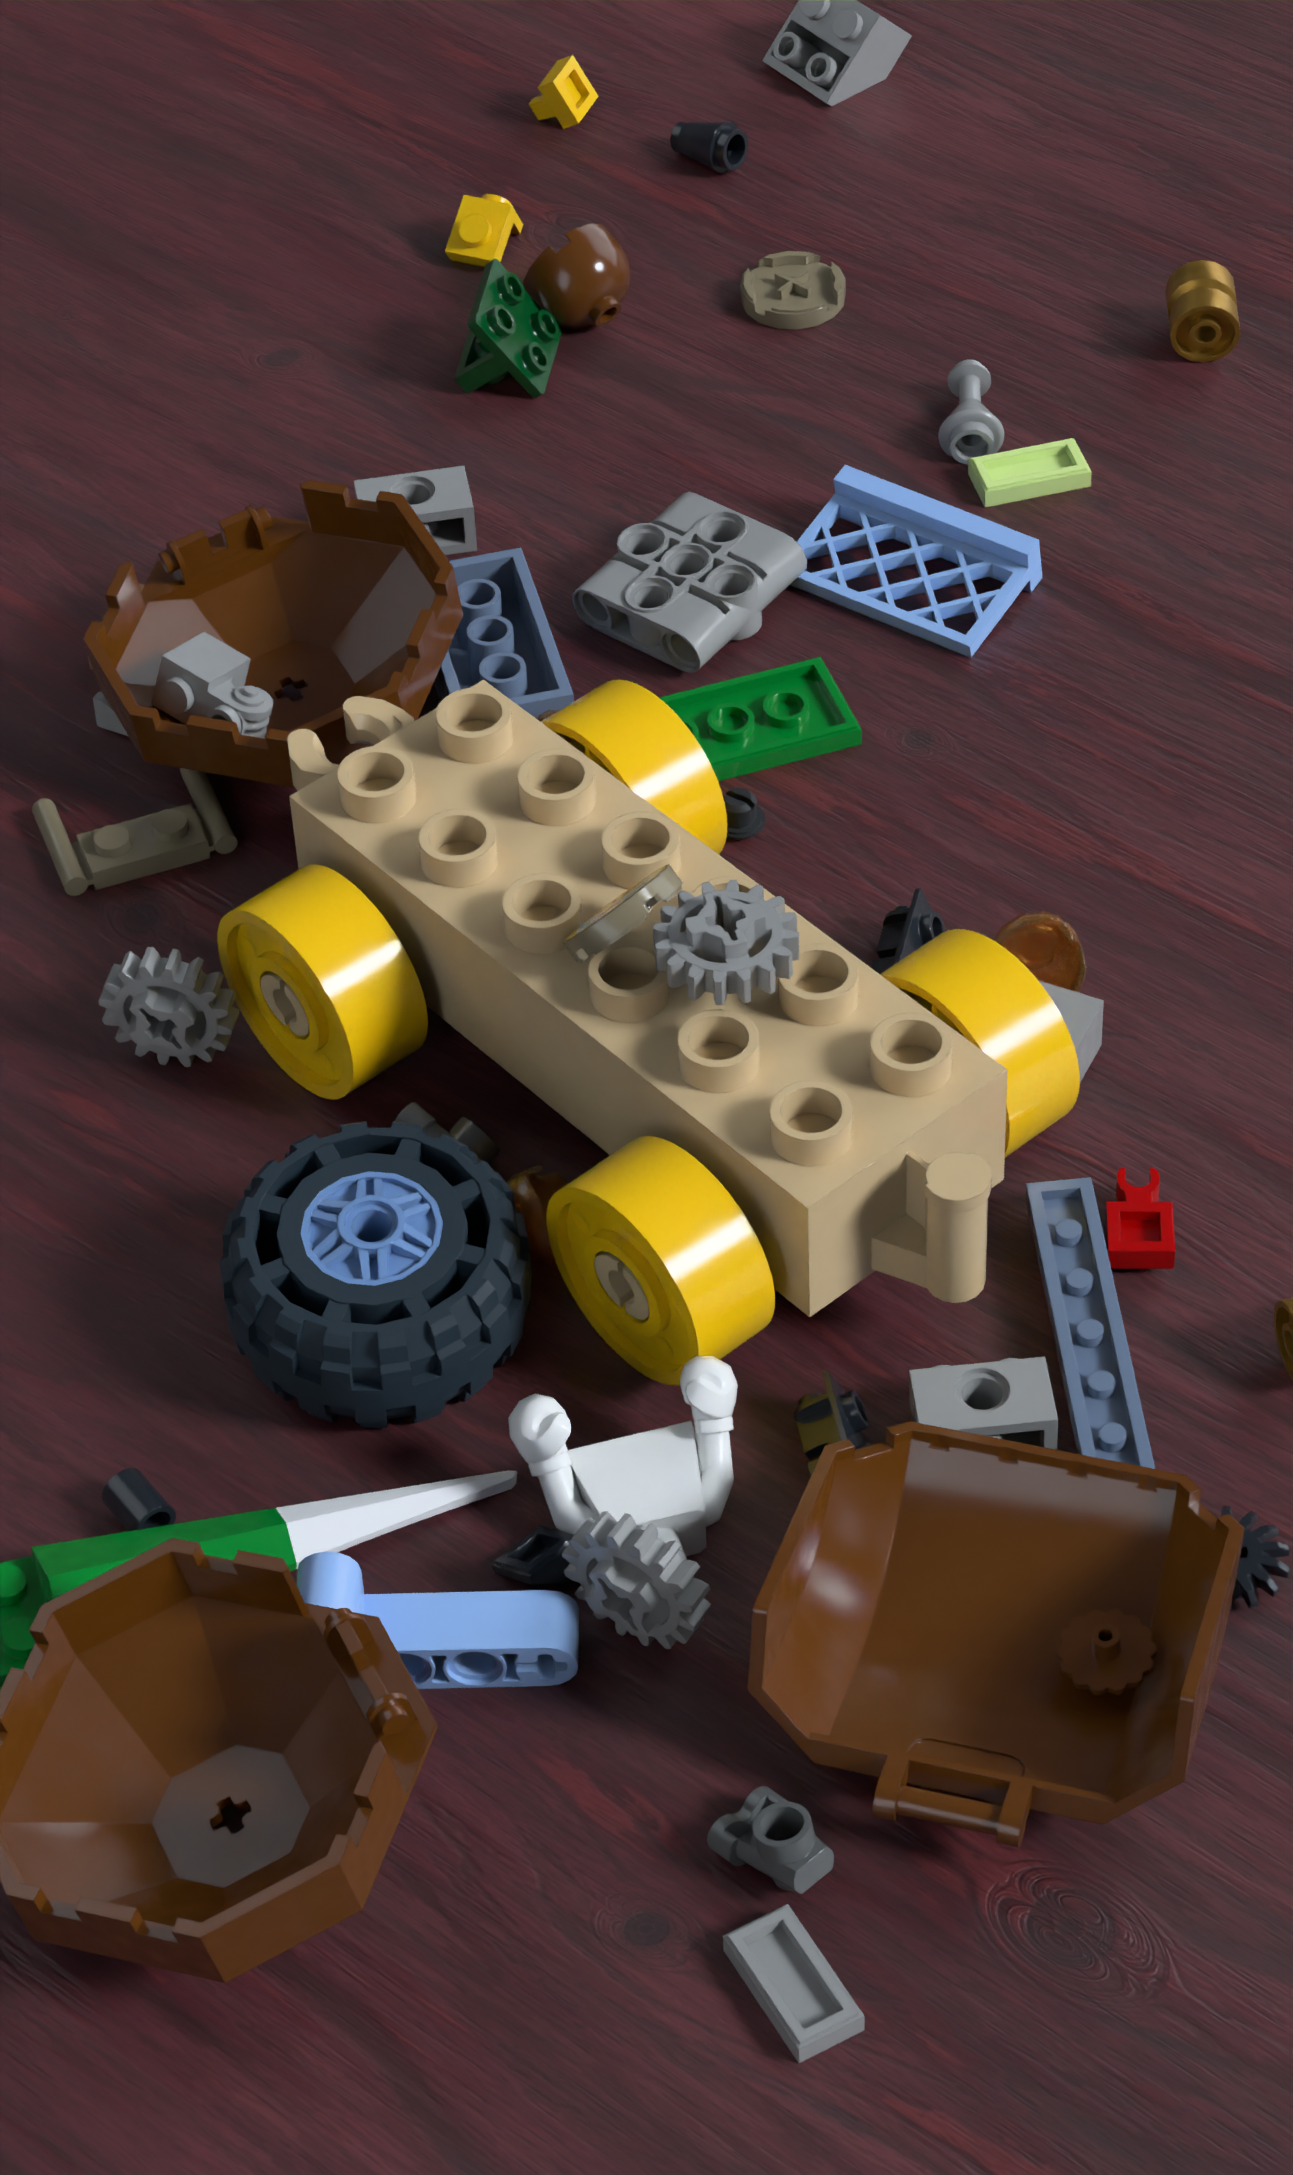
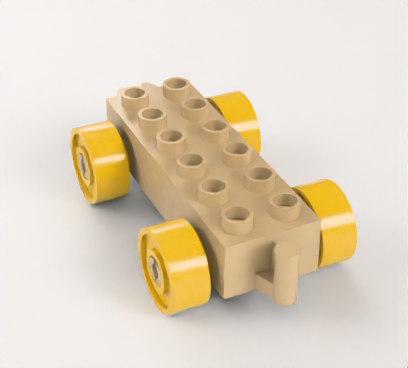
(743, 1139)

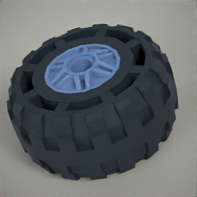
(376, 1273)

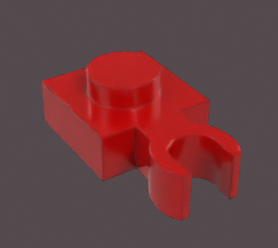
(1140, 1226)

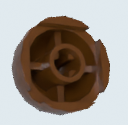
(581, 280)

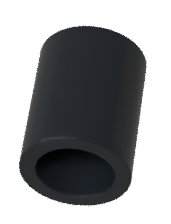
(136, 1501)

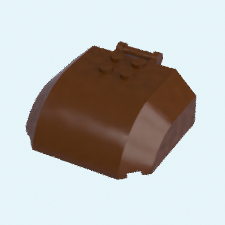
(928, 1611)

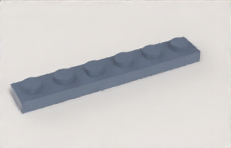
(1087, 1322)

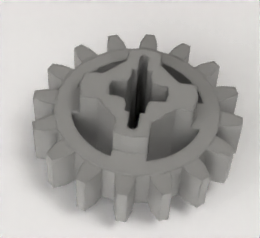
(726, 942)
(169, 1007)
(636, 1580)

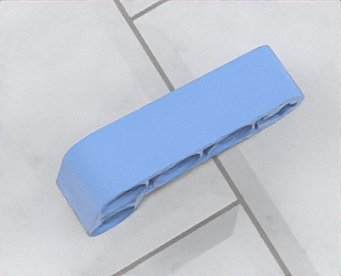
(458, 1635)

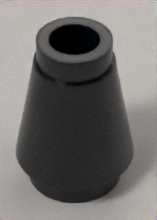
(713, 144)

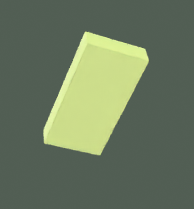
(1029, 472)

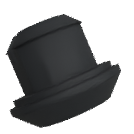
(743, 815)

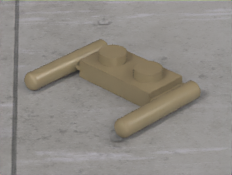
(140, 844)

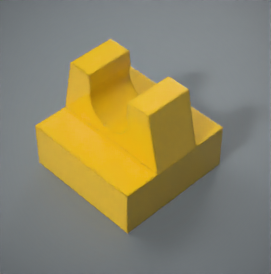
(564, 94)

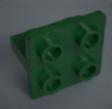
(507, 335)

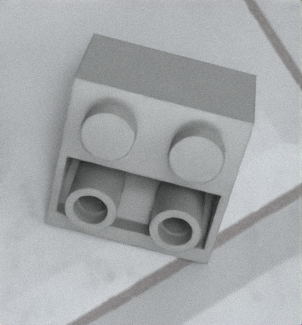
(836, 48)

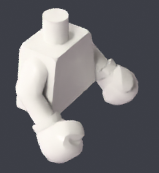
(656, 1476)

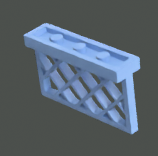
(931, 532)

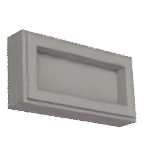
(793, 1983)

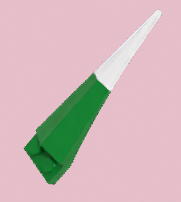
(277, 1532)

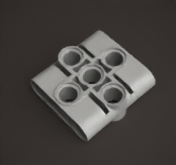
(689, 581)

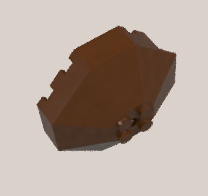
(321, 604)
(160, 1707)

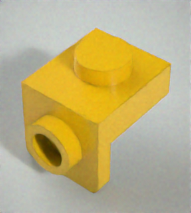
(482, 229)

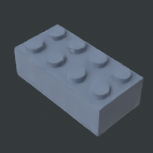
(503, 636)

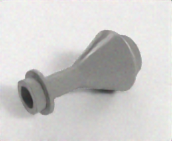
(970, 427)

